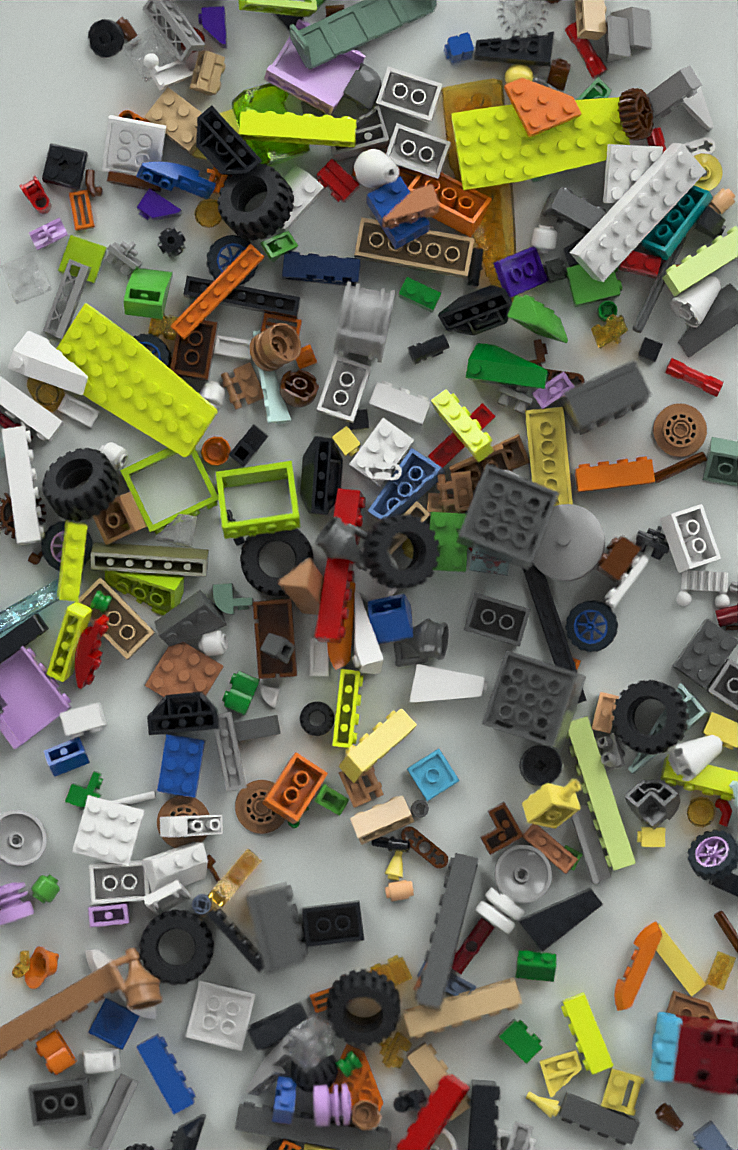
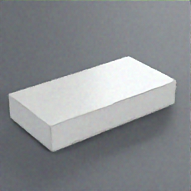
(232, 347)
(78, 410)
(318, 658)

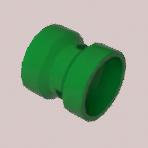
(606, 309)
(349, 1064)

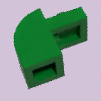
(78, 794)

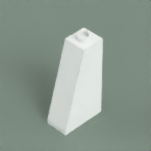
(443, 684)

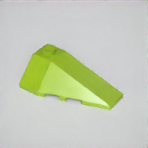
(157, 590)

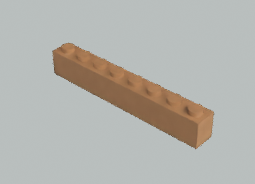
(55, 1009)

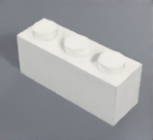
(400, 402)

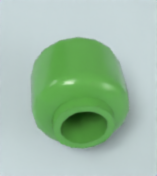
(45, 888)

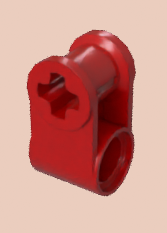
(35, 192)

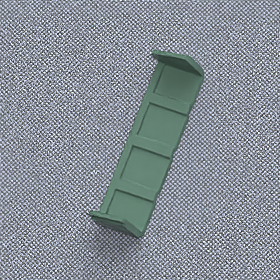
(354, 28)

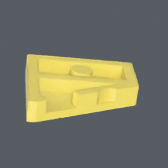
(559, 1070)

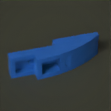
(172, 175)

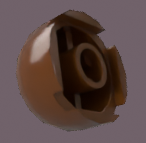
(298, 388)

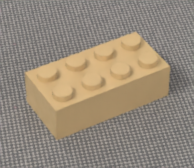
(126, 628)

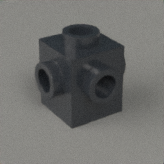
(175, 248)

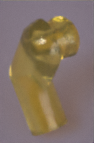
(23, 966)

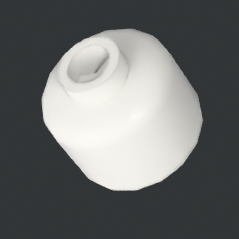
(544, 238)
(213, 393)
(115, 453)
(213, 643)

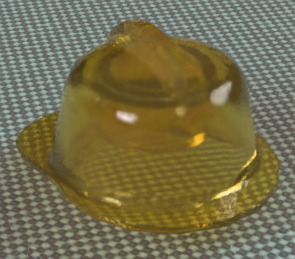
(45, 394)

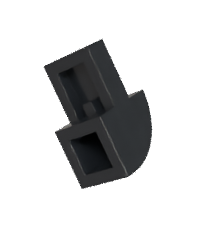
(248, 445)

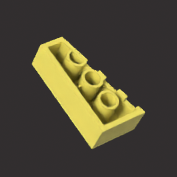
(376, 744)

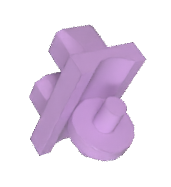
(48, 234)

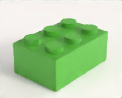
(447, 529)

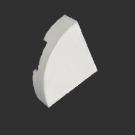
(270, 695)

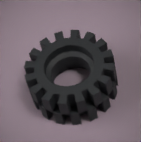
(317, 730)

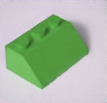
(537, 318)

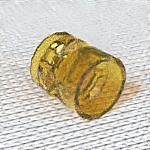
(162, 327)

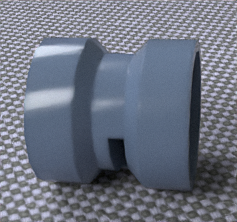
(202, 904)

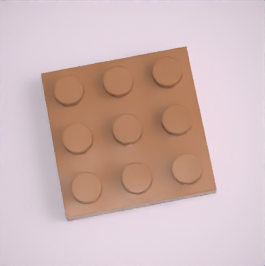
(184, 671)

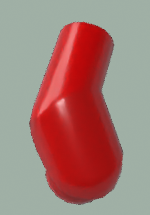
(726, 811)

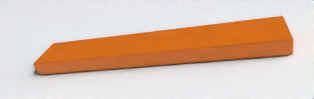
(217, 291)

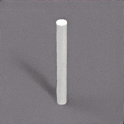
(132, 799)

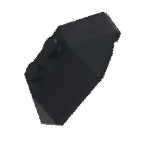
(224, 145)
(477, 311)
(321, 475)
(183, 714)
(188, 1134)

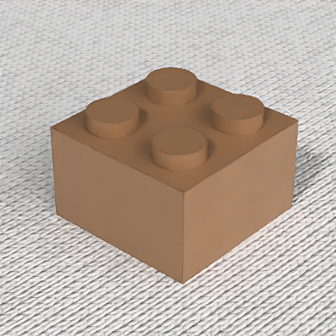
(119, 519)

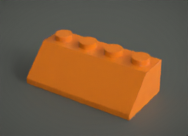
(457, 207)

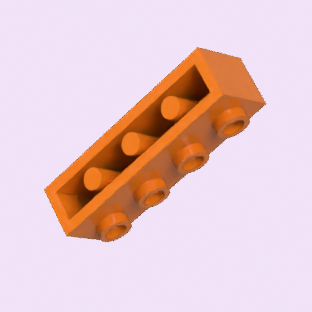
(614, 475)

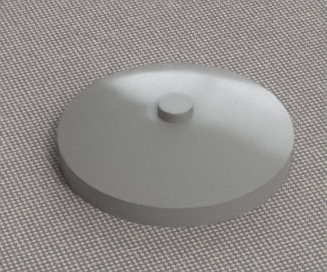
(570, 544)

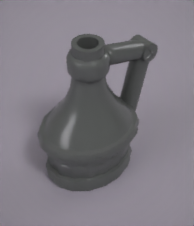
(339, 542)
(428, 641)

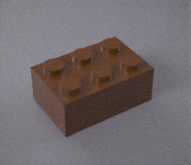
(194, 355)
(618, 558)

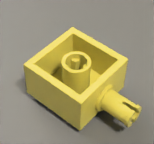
(552, 804)

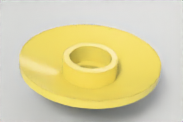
(713, 169)

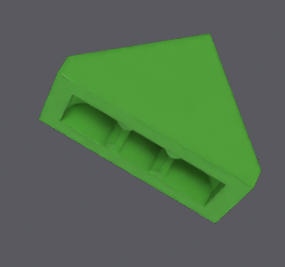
(331, 800)

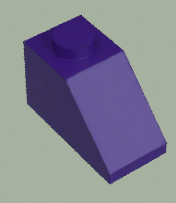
(214, 23)
(156, 207)

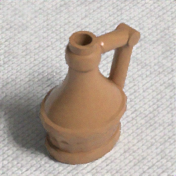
(140, 986)

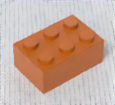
(294, 788)

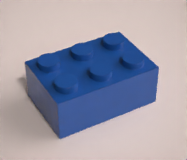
(384, 201)
(181, 765)

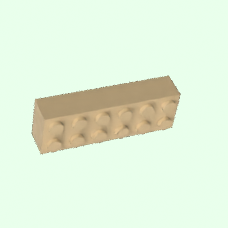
(431, 252)
(456, 1009)

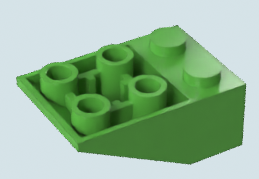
(147, 293)

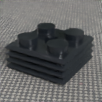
(73, 175)

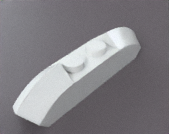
(98, 958)

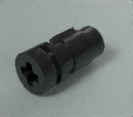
(431, 347)

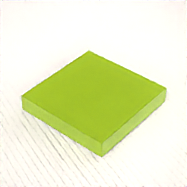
(84, 253)

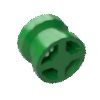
(101, 602)

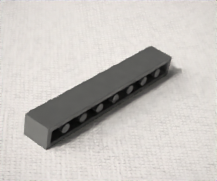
(447, 931)
(304, 1129)

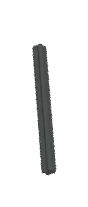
(655, 290)

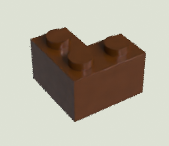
(505, 831)

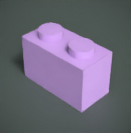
(109, 914)

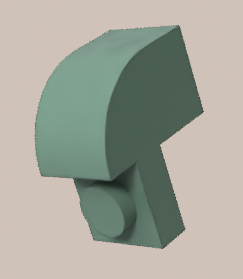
(224, 599)

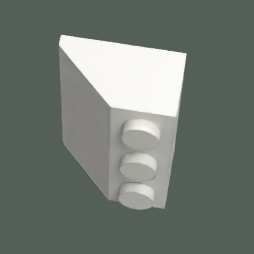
(418, 150)
(305, 191)
(183, 863)

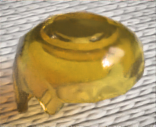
(207, 213)
(701, 812)

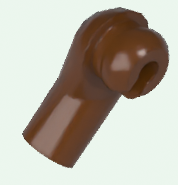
(90, 183)

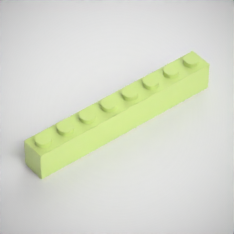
(600, 794)

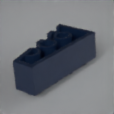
(321, 269)

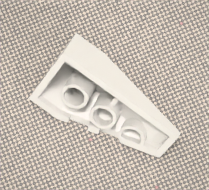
(41, 361)
(366, 648)

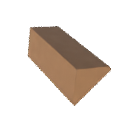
(506, 456)
(304, 587)

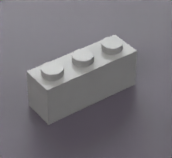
(673, 91)

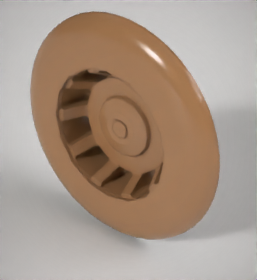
(680, 430)
(173, 805)
(257, 808)

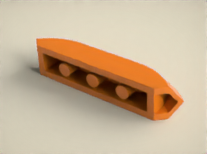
(341, 653)
(627, 989)

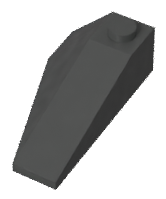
(718, 320)

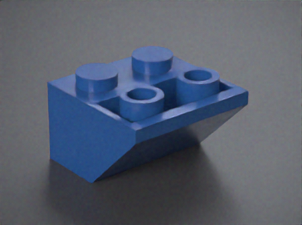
(391, 618)

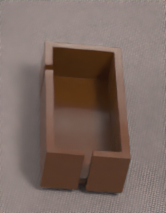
(277, 619)

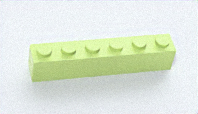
(703, 264)

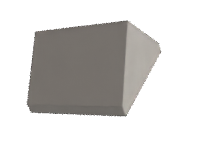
(638, 26)
(617, 39)

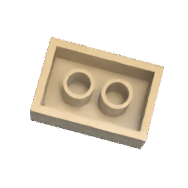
(178, 118)

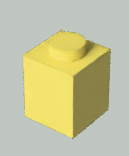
(346, 442)
(651, 838)

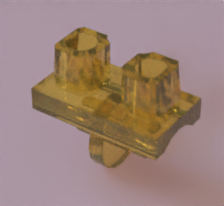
(610, 332)
(720, 970)
(391, 1057)

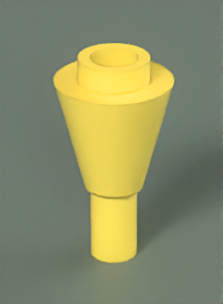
(395, 867)
(548, 1106)

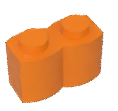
(55, 1052)

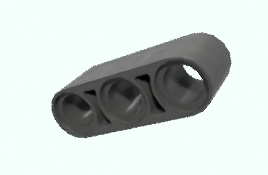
(257, 728)

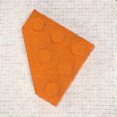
(540, 106)
(361, 1082)

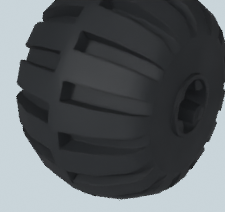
(322, 1074)

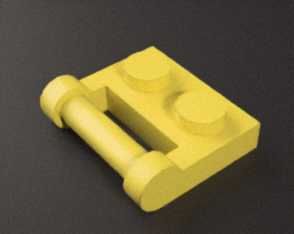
(616, 1090)

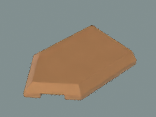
(690, 1006)

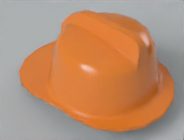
(42, 965)

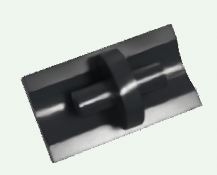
(660, 546)
(409, 1100)

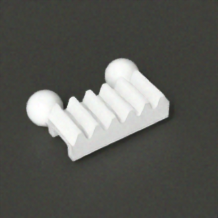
(167, 74)
(704, 582)

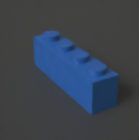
(165, 1073)

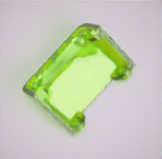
(263, 99)

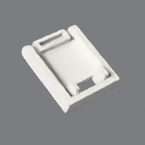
(166, 897)

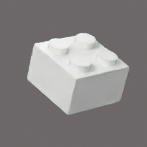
(83, 719)

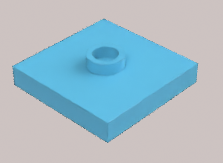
(433, 774)

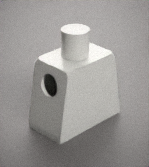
(101, 1060)

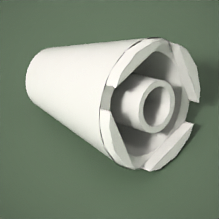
(375, 169)
(696, 301)
(694, 755)

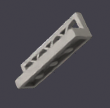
(177, 21)
(73, 301)
(229, 753)
(590, 845)
(113, 1112)

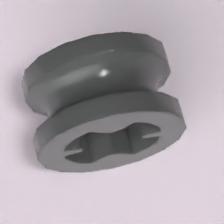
(425, 810)

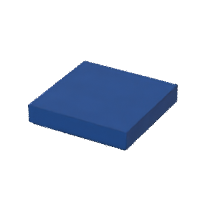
(114, 1023)

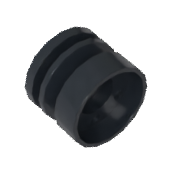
(548, 757)

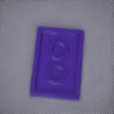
(521, 271)

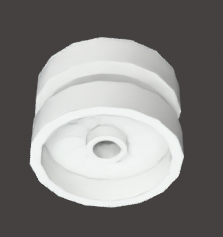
(500, 910)

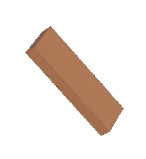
(550, 848)

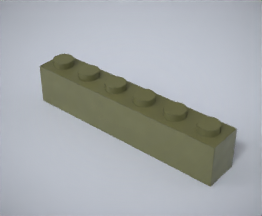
(149, 559)

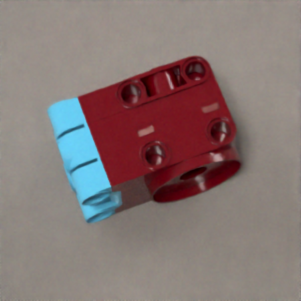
(696, 1052)

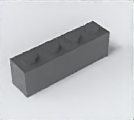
(599, 1118)

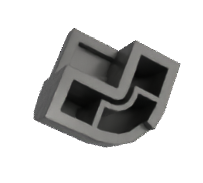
(363, 87)
(653, 801)

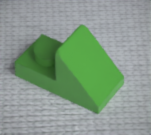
(279, 245)

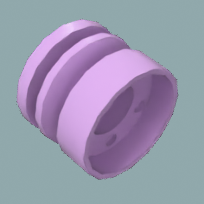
(11, 905)
(331, 1105)

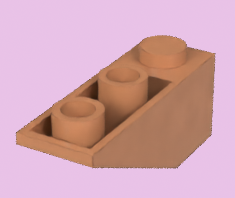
(417, 204)

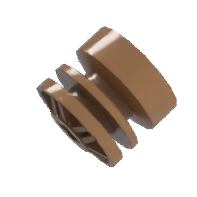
(275, 347)

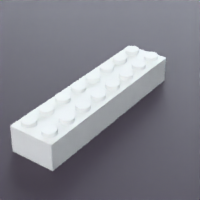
(638, 212)

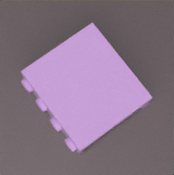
(318, 86)
(30, 697)

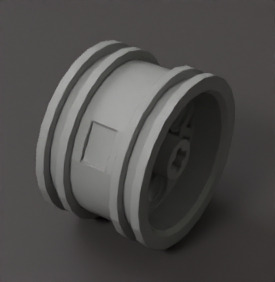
(364, 321)

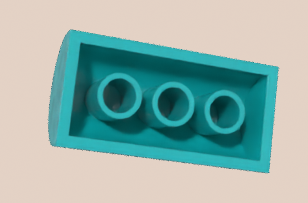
(676, 223)

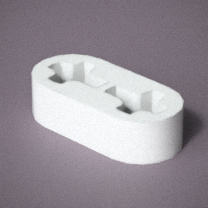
(699, 143)
(385, 466)

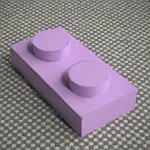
(553, 390)

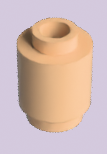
(722, 201)
(399, 890)

